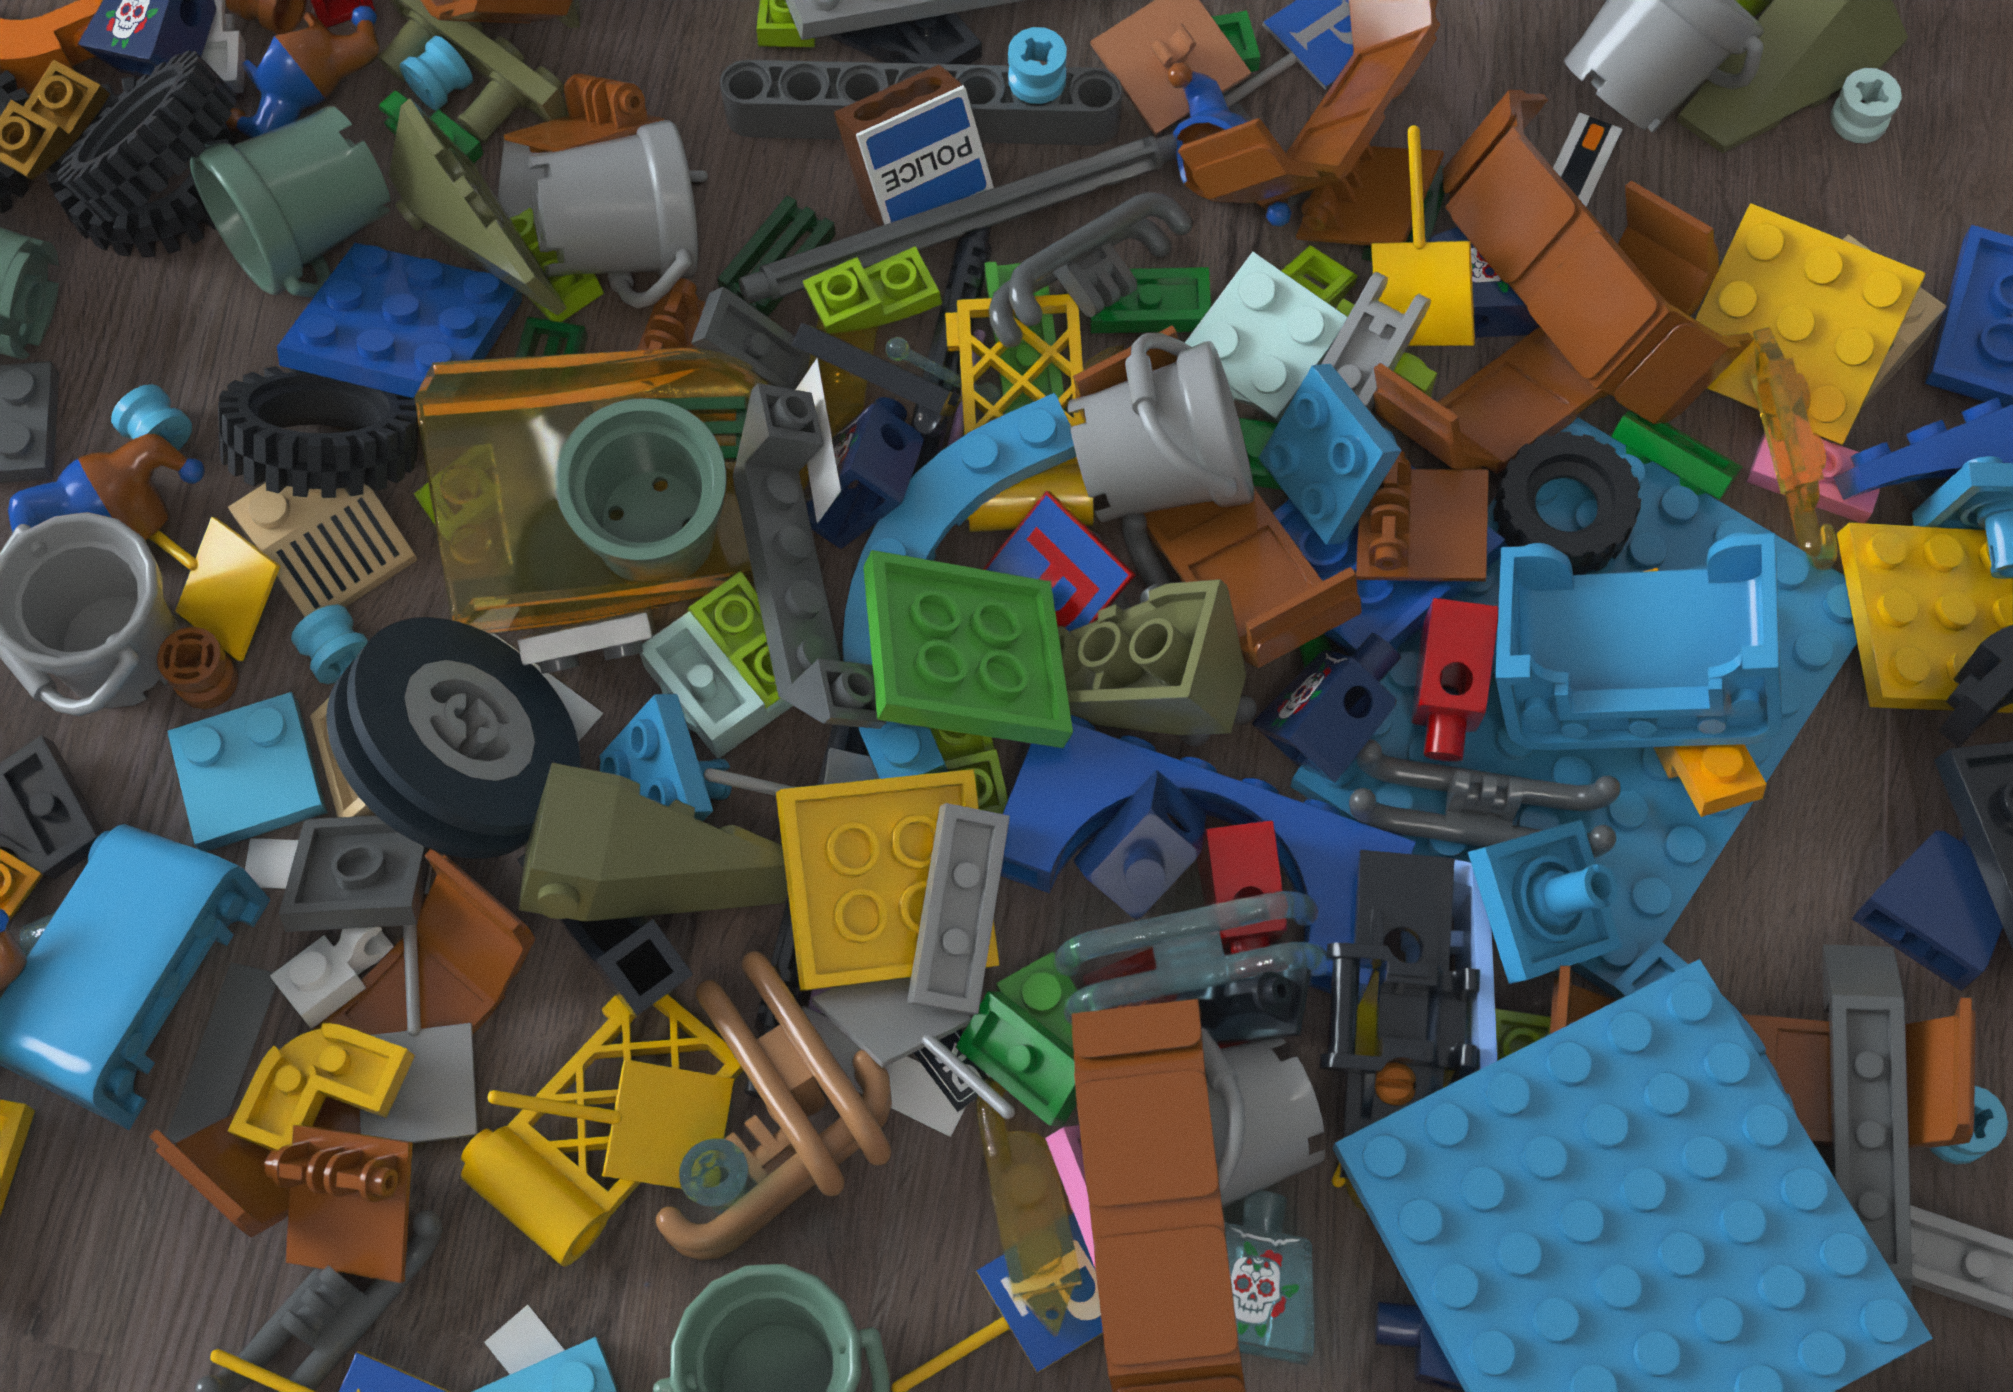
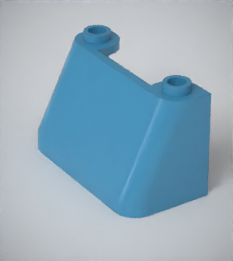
(1640, 652)
(118, 966)

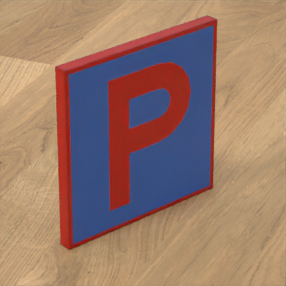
(1061, 549)

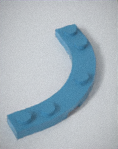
(936, 500)

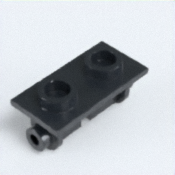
(1254, 1007)

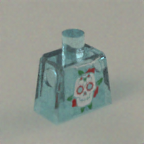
(1271, 1282)

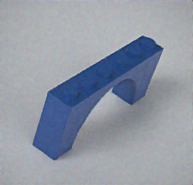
(1077, 789)

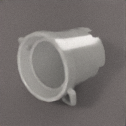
(1659, 51)
(619, 211)
(1163, 434)
(85, 607)
(1259, 1116)

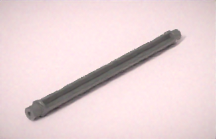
(964, 215)

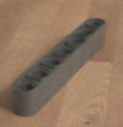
(1002, 117)

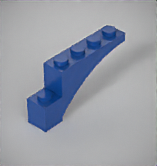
(1933, 451)

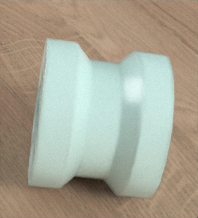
(1869, 120)

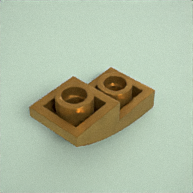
(49, 121)

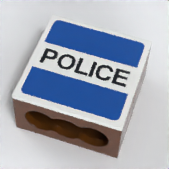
(914, 146)

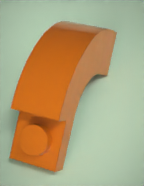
(33, 43)

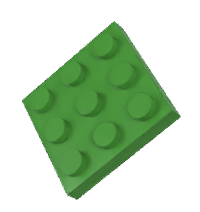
(965, 650)

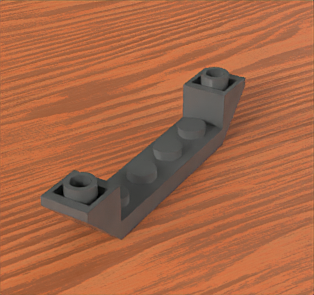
(774, 446)
(1870, 1095)

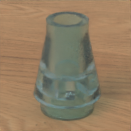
(714, 1174)

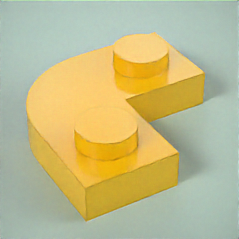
(318, 1064)

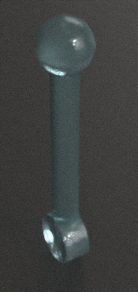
(898, 349)

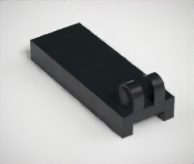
(935, 402)

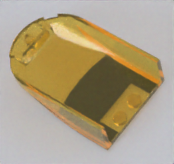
(491, 470)

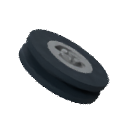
(449, 736)

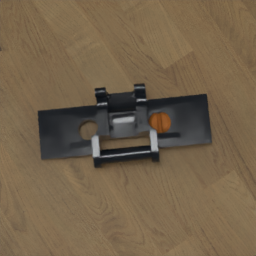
(1417, 1003)

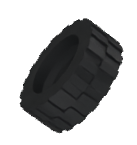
(1576, 459)

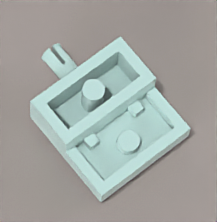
(1268, 335)
(709, 687)

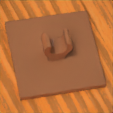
(1153, 40)

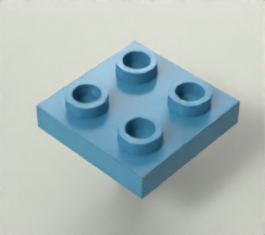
(1329, 454)
(1978, 500)
(662, 759)
(1547, 900)

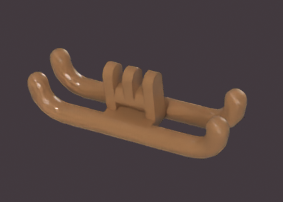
(786, 1069)
(776, 1172)

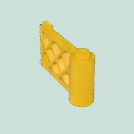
(1063, 480)
(532, 1177)

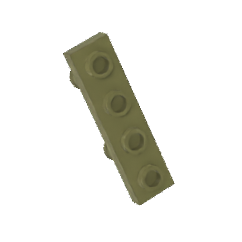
(500, 62)

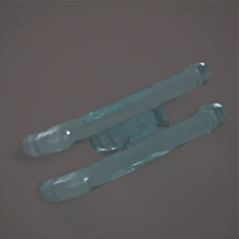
(1190, 951)

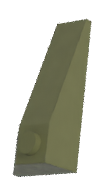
(1803, 61)
(457, 205)
(1159, 663)
(620, 855)

